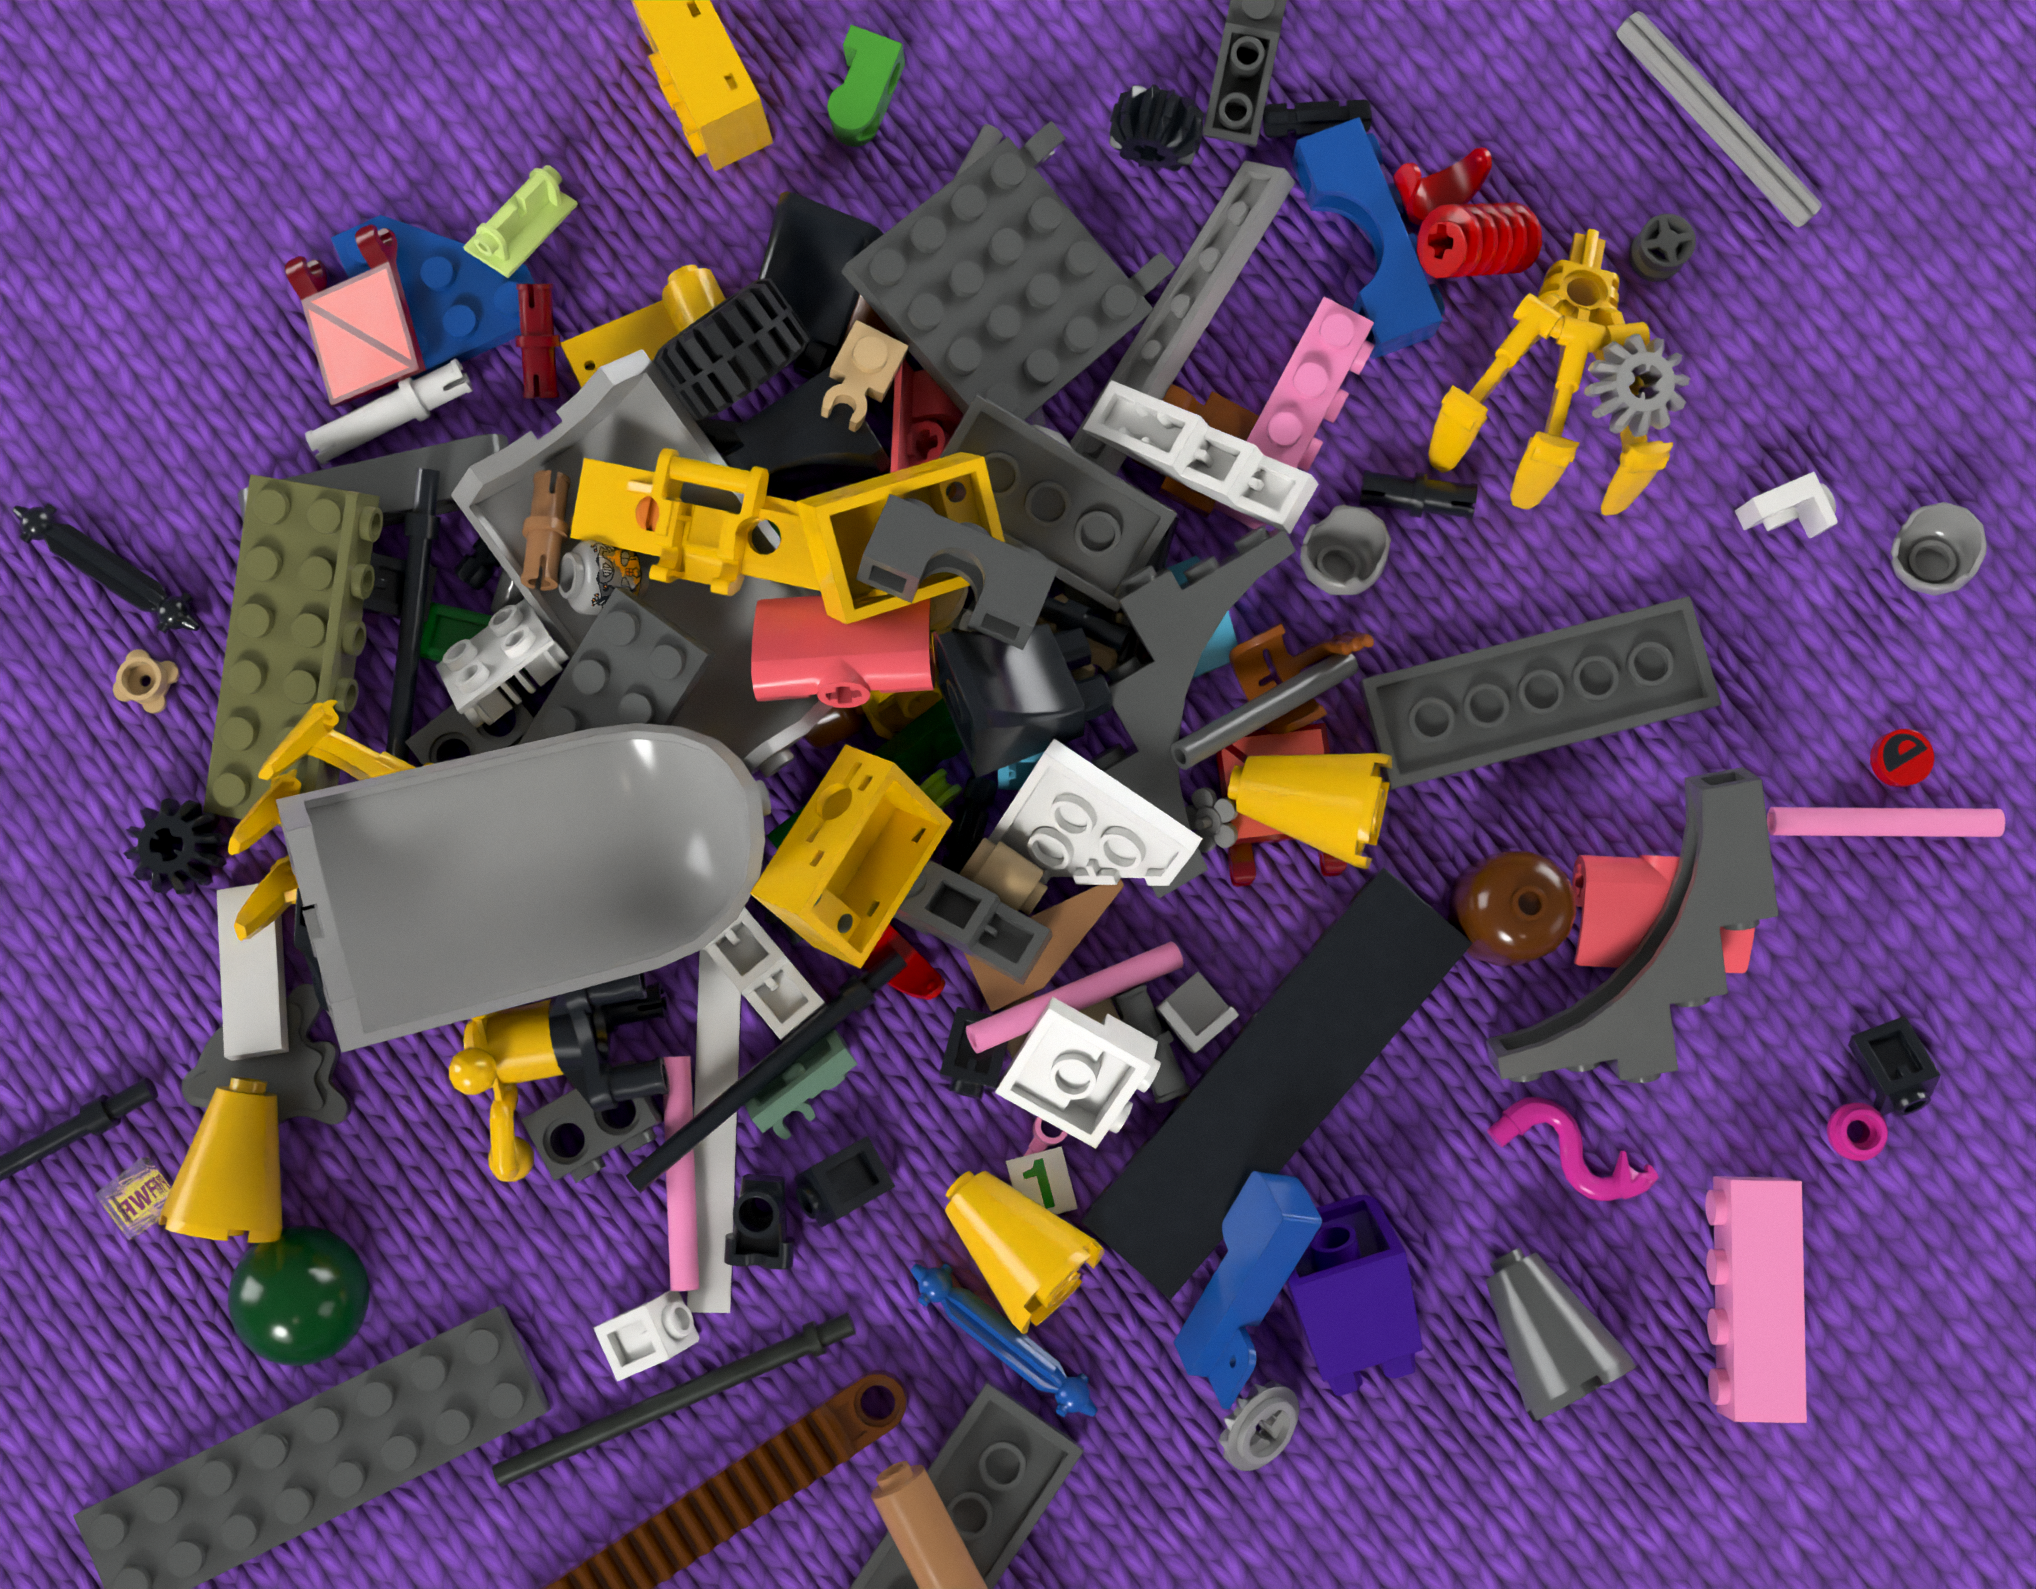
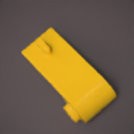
(684, 300)

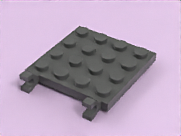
(1002, 283)

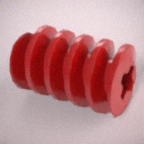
(1479, 240)

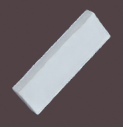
(251, 983)

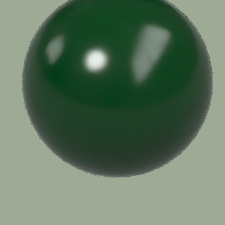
(299, 1296)

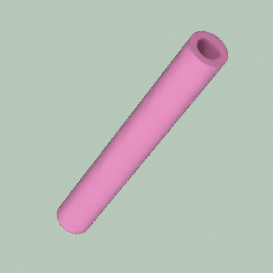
(1885, 822)
(1077, 995)
(681, 1181)

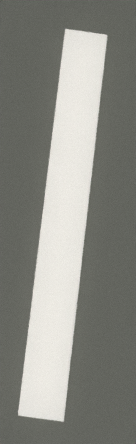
(715, 1156)

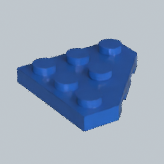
(452, 296)

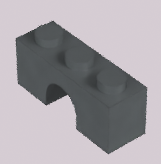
(917, 542)

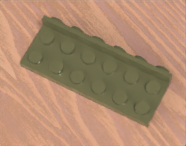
(290, 631)

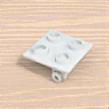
(486, 661)

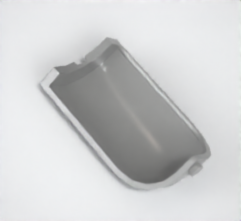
(626, 420)
(521, 873)

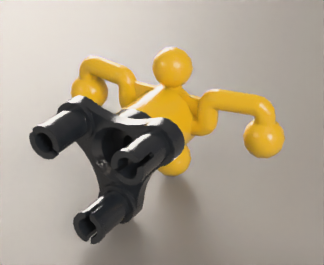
(551, 1040)

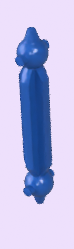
(1004, 1340)

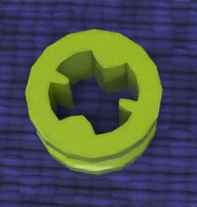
(939, 789)

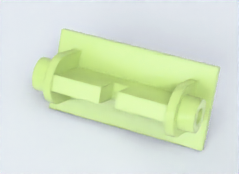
(522, 222)

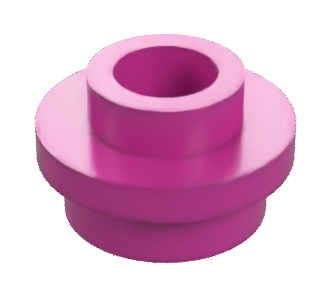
(1874, 1131)

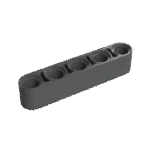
(395, 475)

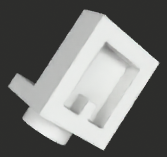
(1799, 499)
(647, 1334)

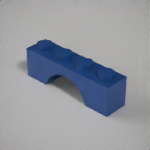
(1344, 176)

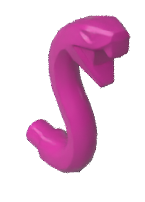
(1536, 1110)

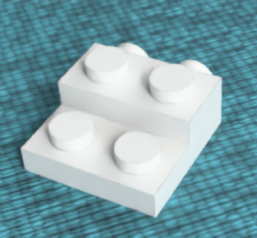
(1080, 1071)

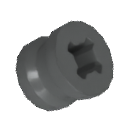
(1668, 235)

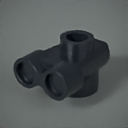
(758, 1235)

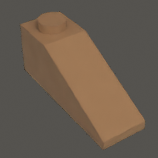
(1069, 925)

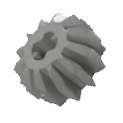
(1654, 398)

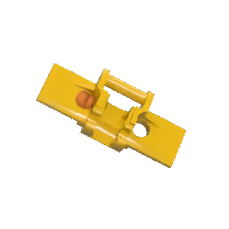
(694, 542)

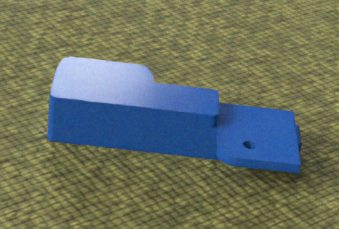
(1264, 1240)

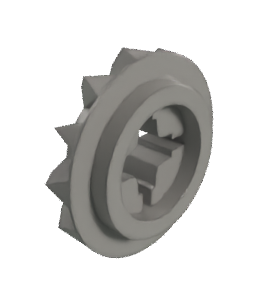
(1278, 1414)

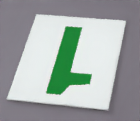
(1044, 1179)

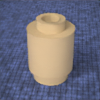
(1006, 874)

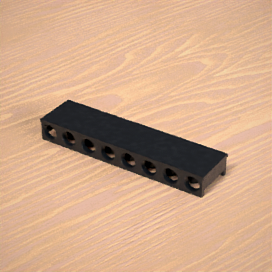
(1275, 1079)

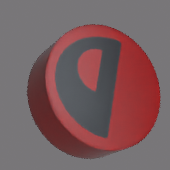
(1902, 758)

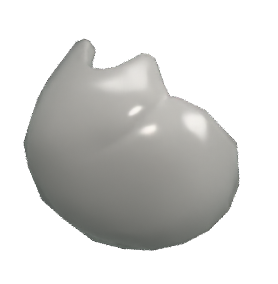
(1938, 549)
(1345, 551)

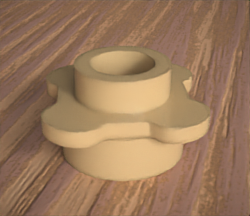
(130, 676)

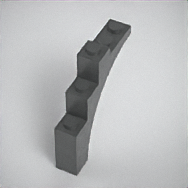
(1151, 693)
(1680, 961)

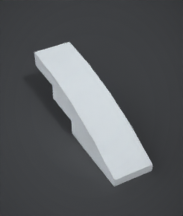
(1200, 456)
(764, 976)

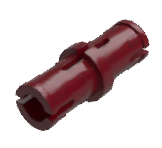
(537, 340)

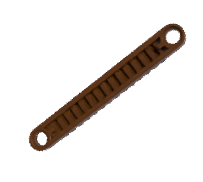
(739, 1491)

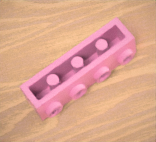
(1309, 390)
(1757, 1299)

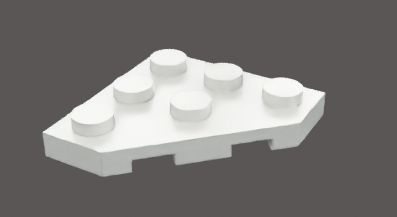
(1091, 826)

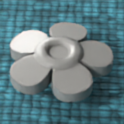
(1212, 819)

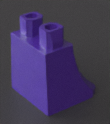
(1356, 1296)

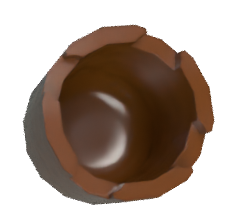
(1512, 907)

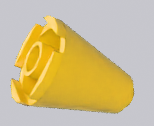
(1317, 799)
(231, 1169)
(1019, 1246)

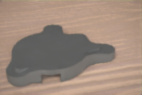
(297, 1077)

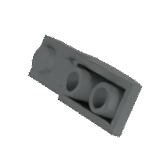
(1244, 70)
(974, 921)

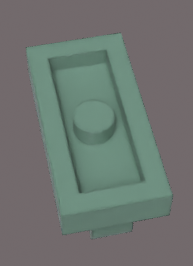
(815, 1071)

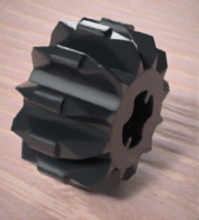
(1156, 128)
(156, 840)

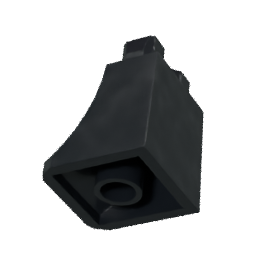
(805, 262)
(805, 447)
(1015, 699)

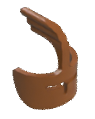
(1250, 667)

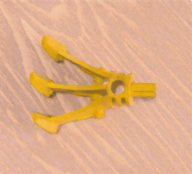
(1581, 313)
(317, 738)

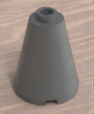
(1551, 1336)

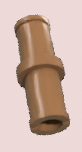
(545, 530)

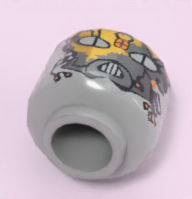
(593, 572)

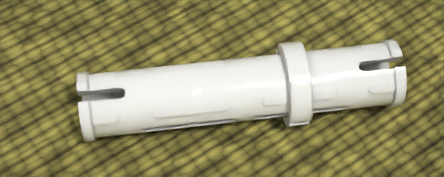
(407, 402)

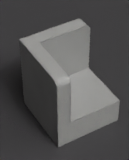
(1195, 1012)

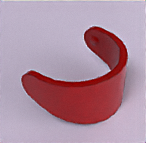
(1450, 186)
(918, 978)

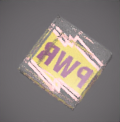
(135, 1197)

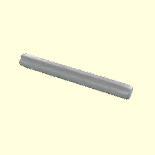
(1718, 119)

